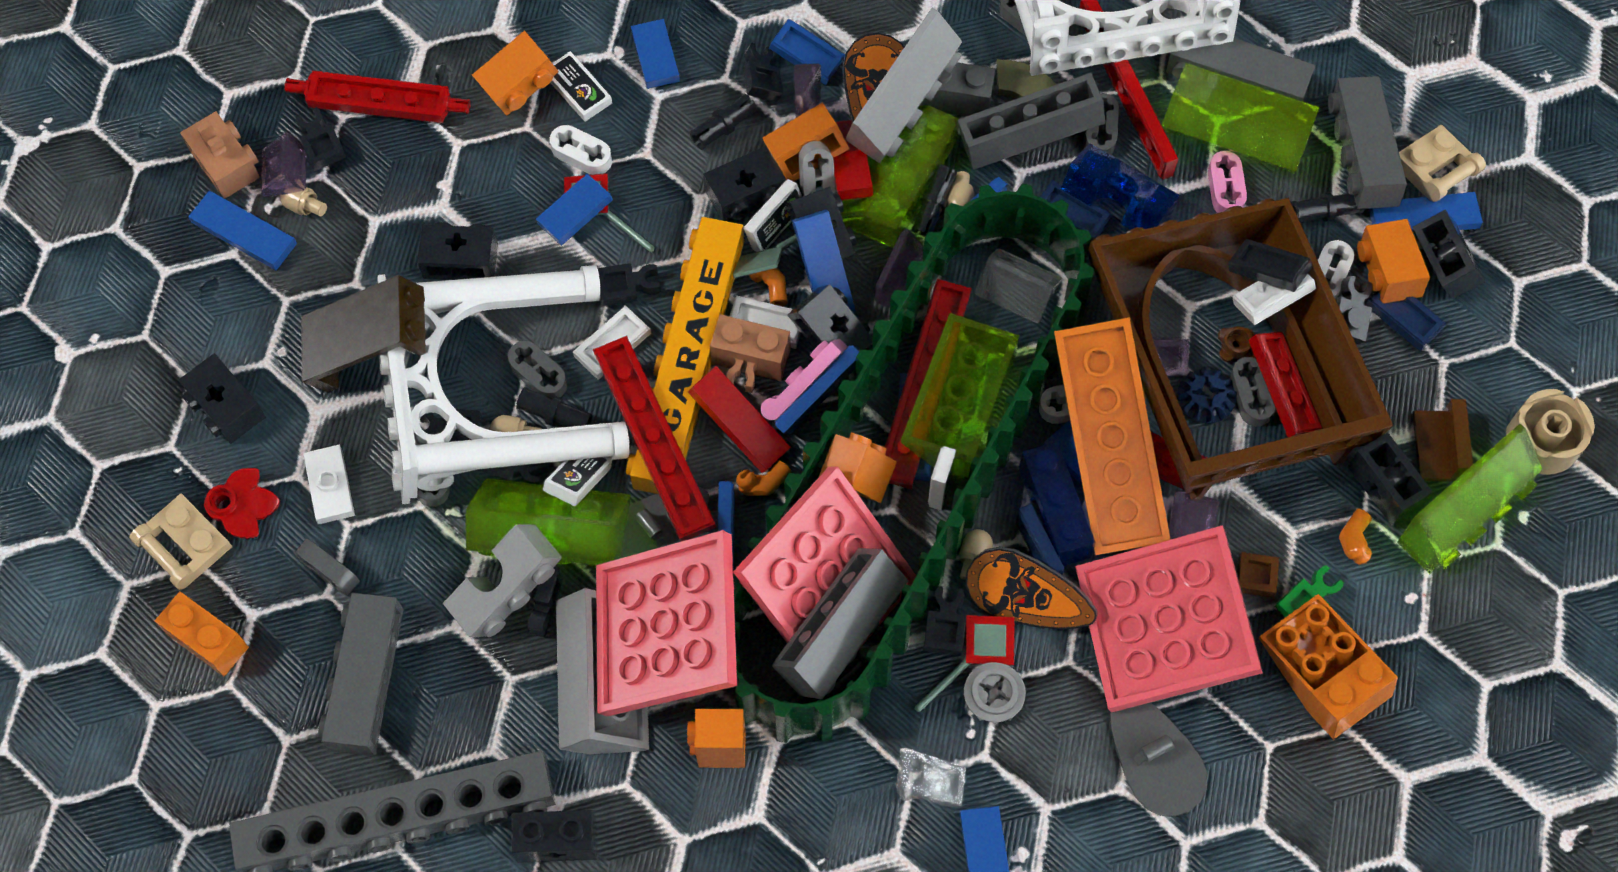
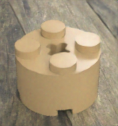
(1557, 428)

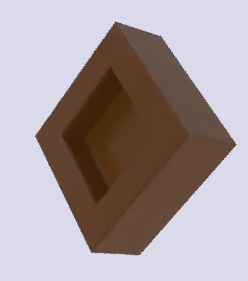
(1258, 574)

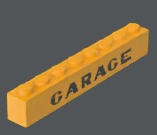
(688, 338)

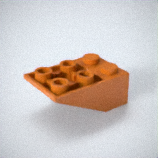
(1328, 666)

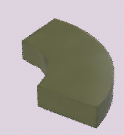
(1016, 80)

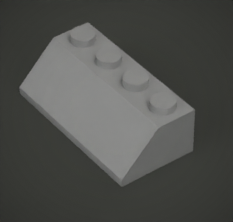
(905, 87)
(578, 721)

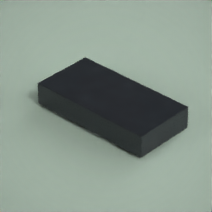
(1270, 265)

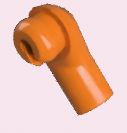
(777, 285)
(762, 485)
(1352, 537)

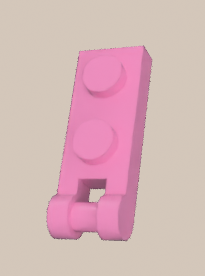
(802, 378)

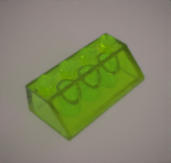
(1240, 118)
(902, 179)
(960, 392)
(1473, 501)
(580, 533)

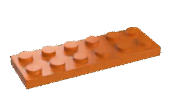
(1112, 436)

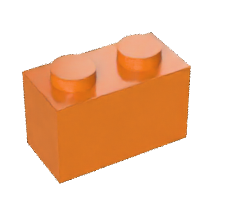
(515, 73)
(790, 138)
(1393, 261)
(862, 464)
(201, 633)
(718, 738)

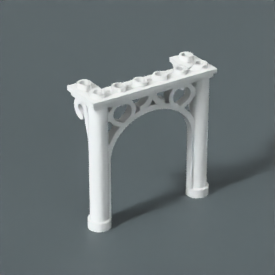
(1125, 31)
(436, 459)

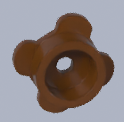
(1235, 334)

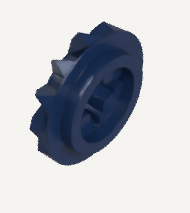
(1196, 406)

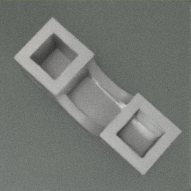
(525, 562)

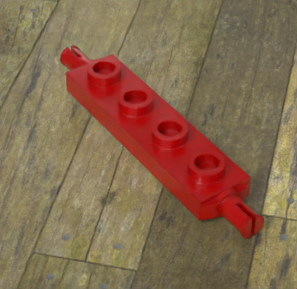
(377, 96)

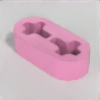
(1234, 182)

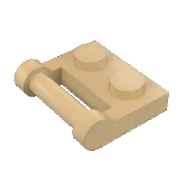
(1432, 154)
(190, 532)

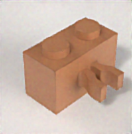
(220, 154)
(750, 349)

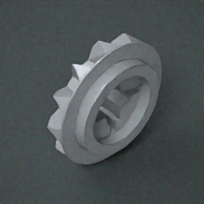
(988, 676)

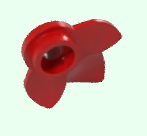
(246, 504)

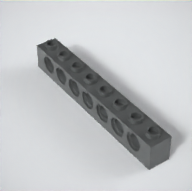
(253, 835)

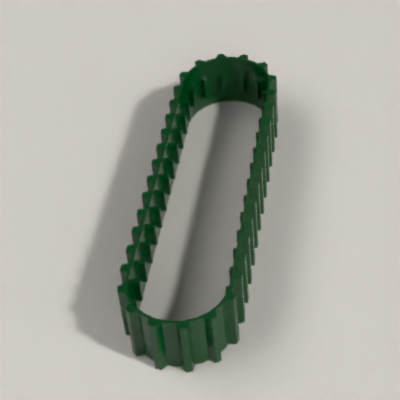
(986, 217)

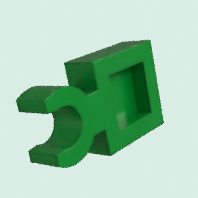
(1303, 592)

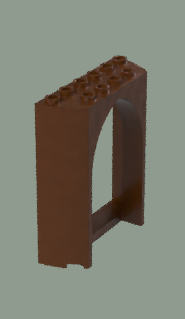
(1312, 326)

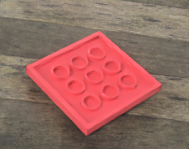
(810, 549)
(1168, 619)
(665, 624)

